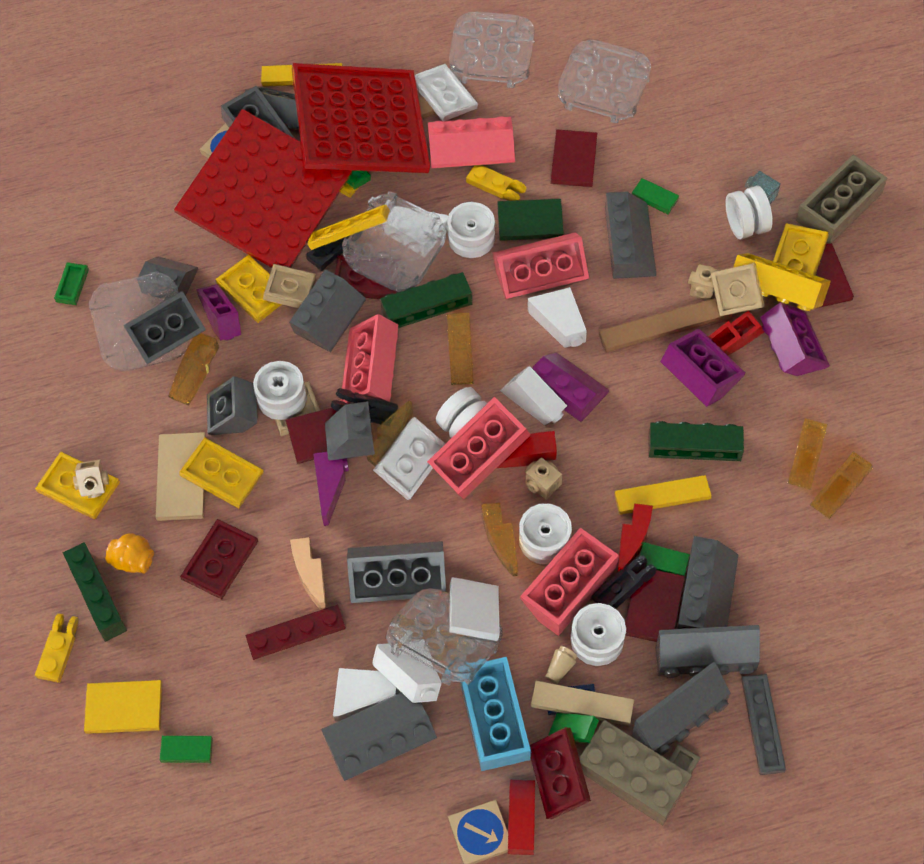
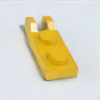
(495, 183)
(57, 650)

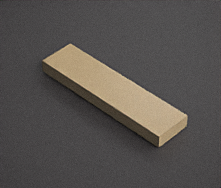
(582, 702)

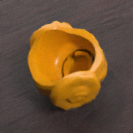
(130, 553)

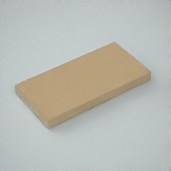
(176, 495)

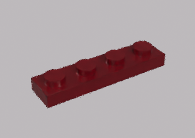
(295, 632)

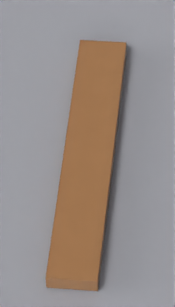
(661, 325)

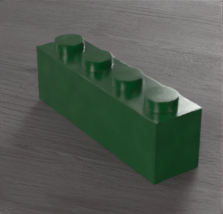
(427, 300)
(696, 441)
(94, 592)

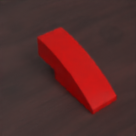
(737, 334)
(532, 449)
(634, 535)
(521, 817)

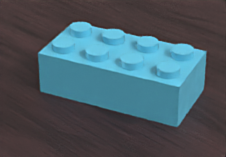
(495, 716)

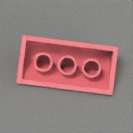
(471, 142)
(541, 265)
(371, 358)
(479, 448)
(569, 581)

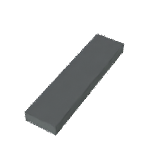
(763, 724)

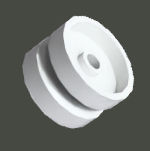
(749, 212)
(471, 229)
(280, 390)
(459, 410)
(544, 532)
(598, 634)

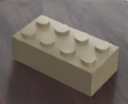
(842, 198)
(634, 772)

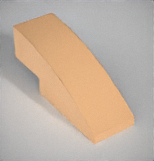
(309, 571)

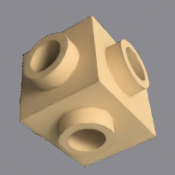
(702, 283)
(90, 478)
(543, 478)

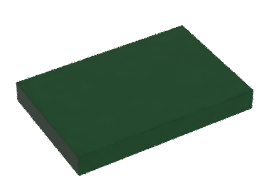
(530, 219)

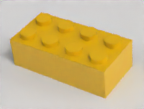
(787, 282)

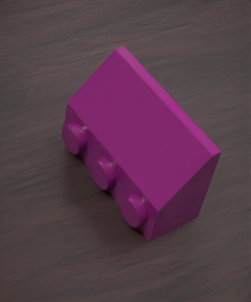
(793, 340)
(702, 367)
(571, 384)

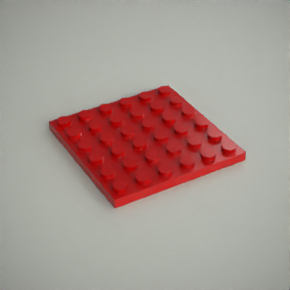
(359, 118)
(260, 193)

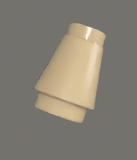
(560, 664)

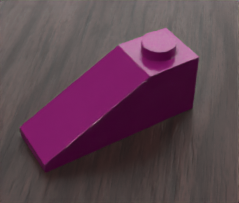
(220, 312)
(330, 482)

